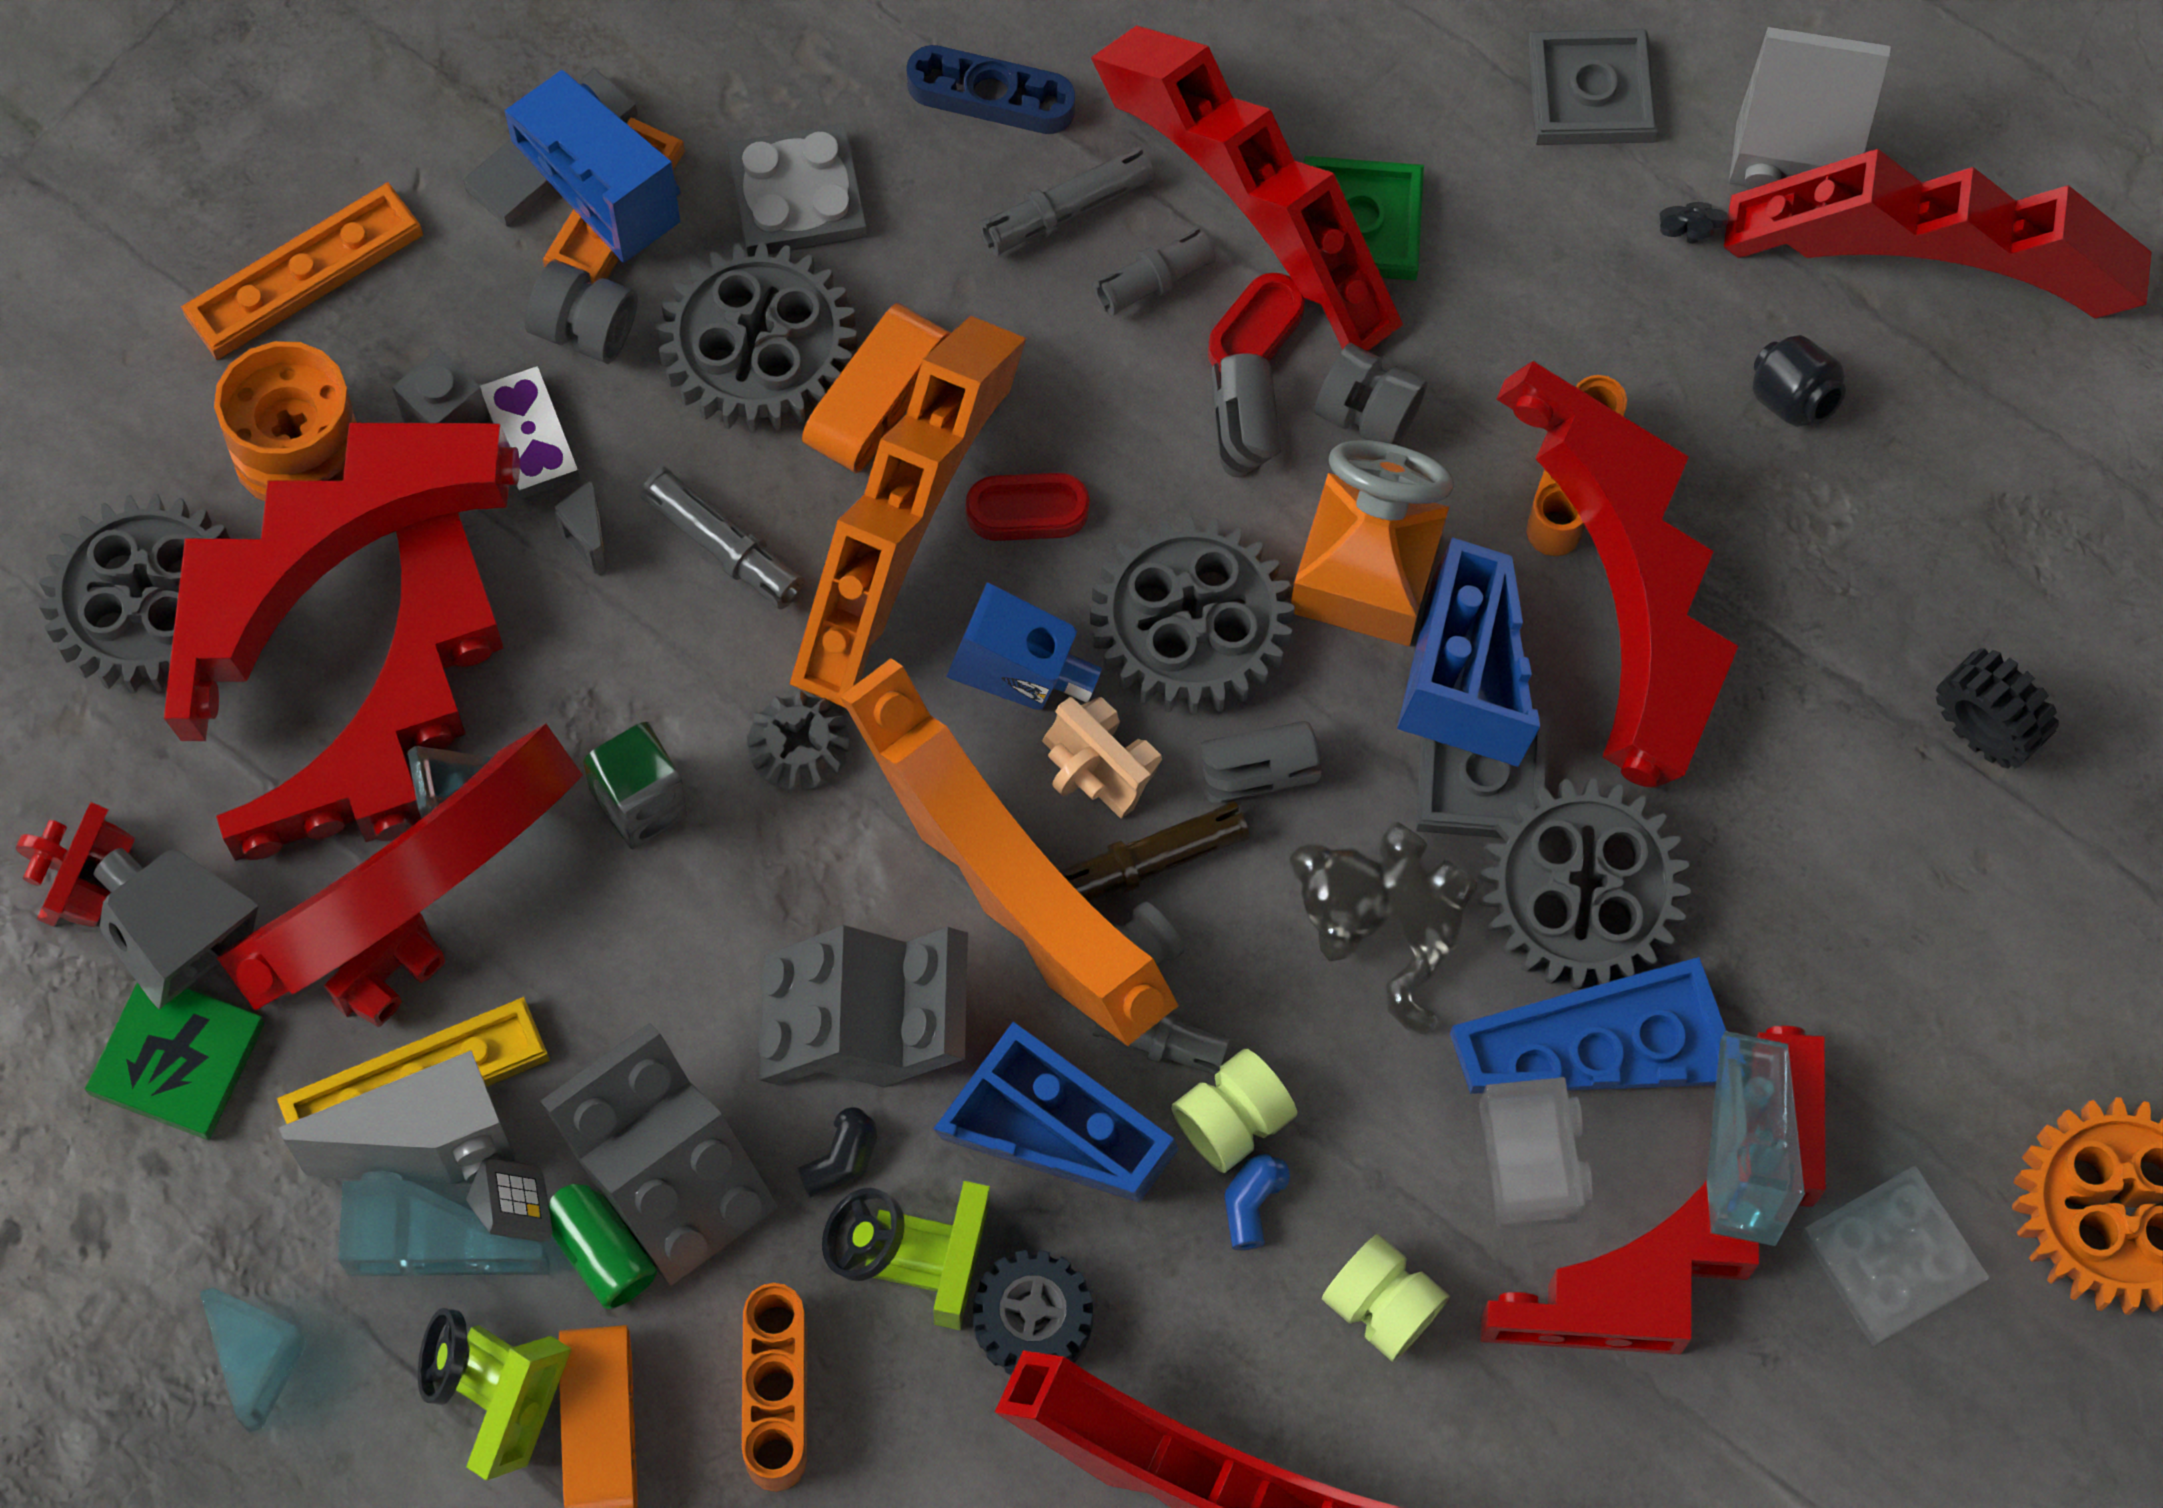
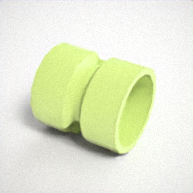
(1225, 1117)
(1385, 1297)

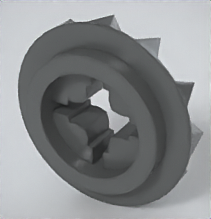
(803, 767)

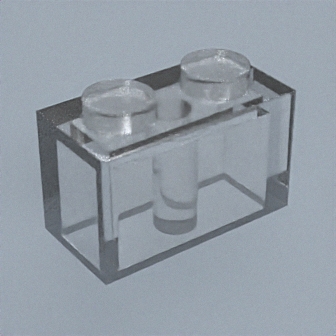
(1534, 1153)

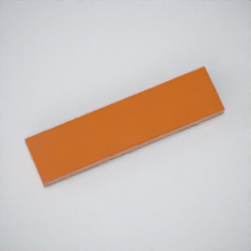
(302, 270)

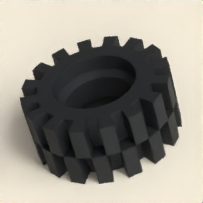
(1997, 708)

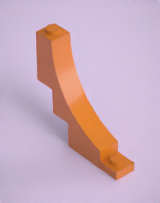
(912, 468)
(1009, 875)

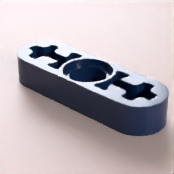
(953, 62)

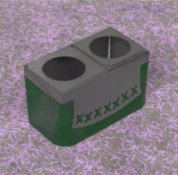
(632, 784)

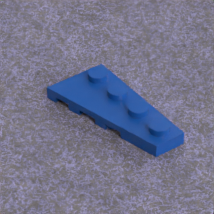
(1613, 1035)

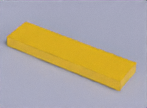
(500, 1041)

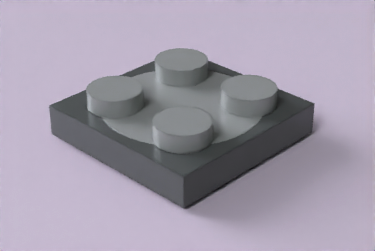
(796, 189)

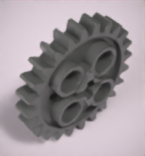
(703, 324)
(138, 590)
(1209, 663)
(1642, 890)

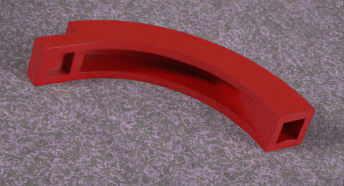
(406, 873)

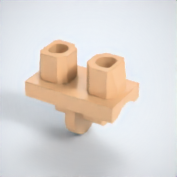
(1094, 759)

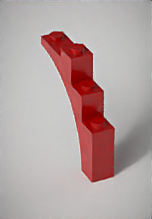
(365, 770)
(1146, 1450)

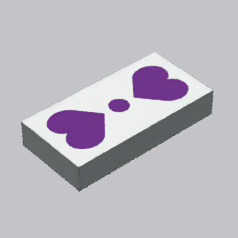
(532, 426)

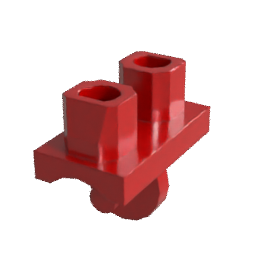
(70, 896)
(361, 983)

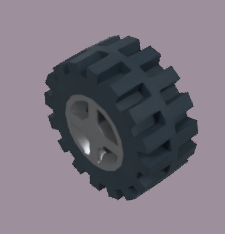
(1037, 1290)

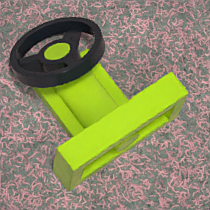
(912, 1248)
(504, 1380)

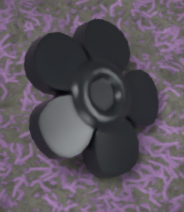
(1695, 220)

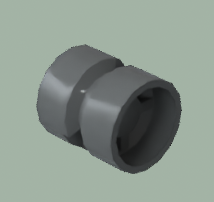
(572, 308)
(1390, 405)

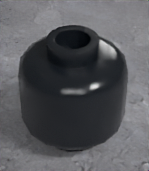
(1798, 381)

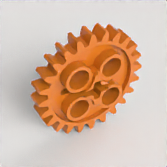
(2116, 1148)

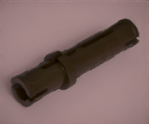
(1130, 863)

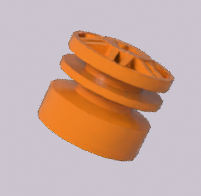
(284, 415)

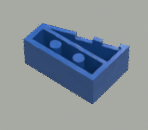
(596, 163)
(1470, 661)
(1055, 1119)

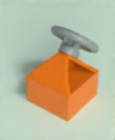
(1373, 540)

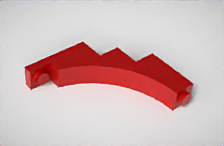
(1241, 147)
(1958, 218)
(1621, 488)
(243, 588)
(1644, 1290)

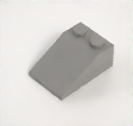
(1806, 105)
(420, 1126)

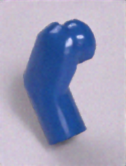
(1247, 1193)

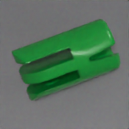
(599, 1245)

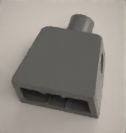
(169, 919)

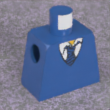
(1020, 652)

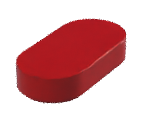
(1258, 319)
(1027, 506)

